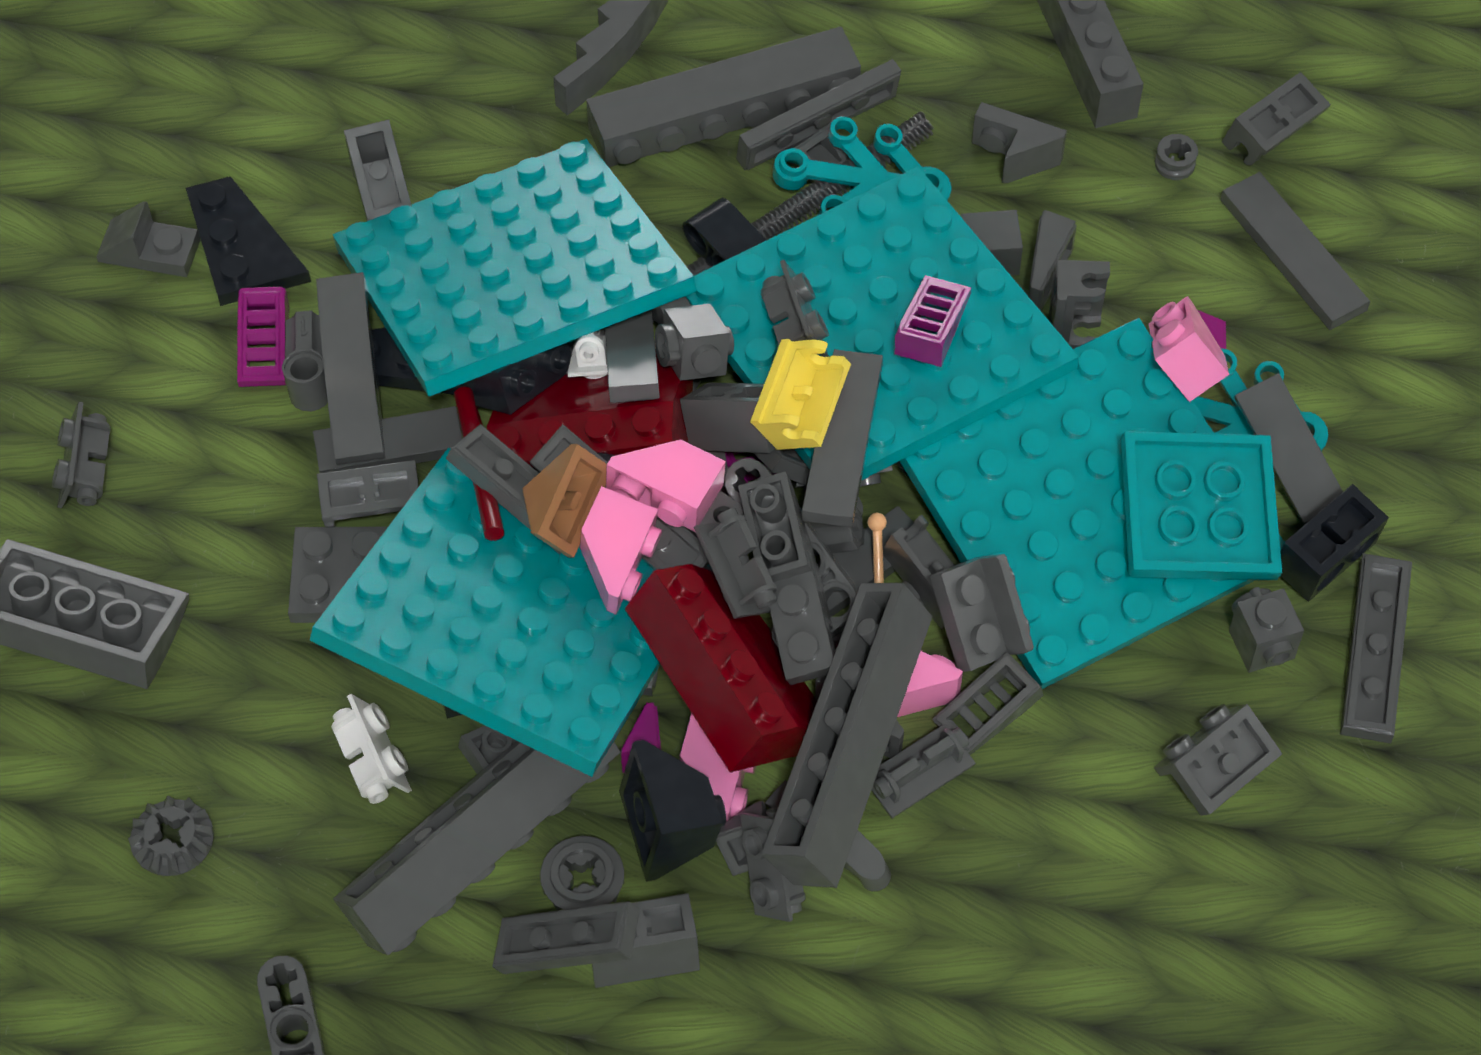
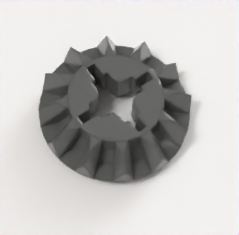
(580, 854)
(166, 857)

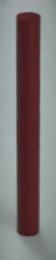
(486, 502)

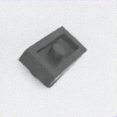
(1026, 142)
(376, 168)
(147, 245)

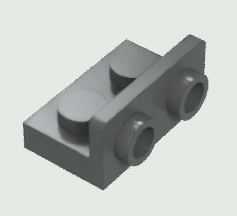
(981, 611)
(1219, 756)

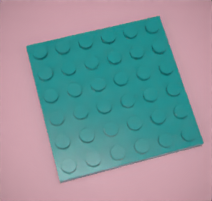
(512, 265)
(864, 273)
(1050, 497)
(492, 625)

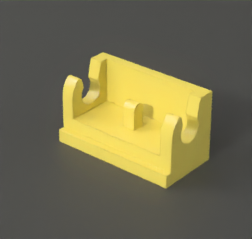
(800, 394)

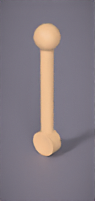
(877, 523)

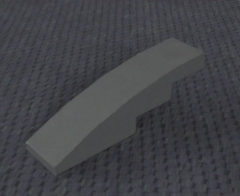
(605, 49)
(350, 368)

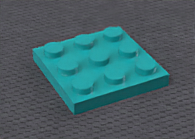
(1200, 506)

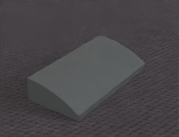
(86, 614)

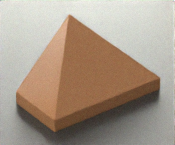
(563, 497)

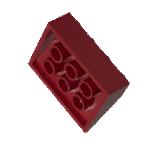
(587, 412)
(722, 667)

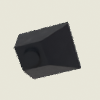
(668, 810)

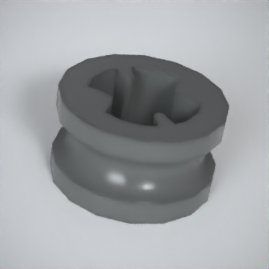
(1168, 166)

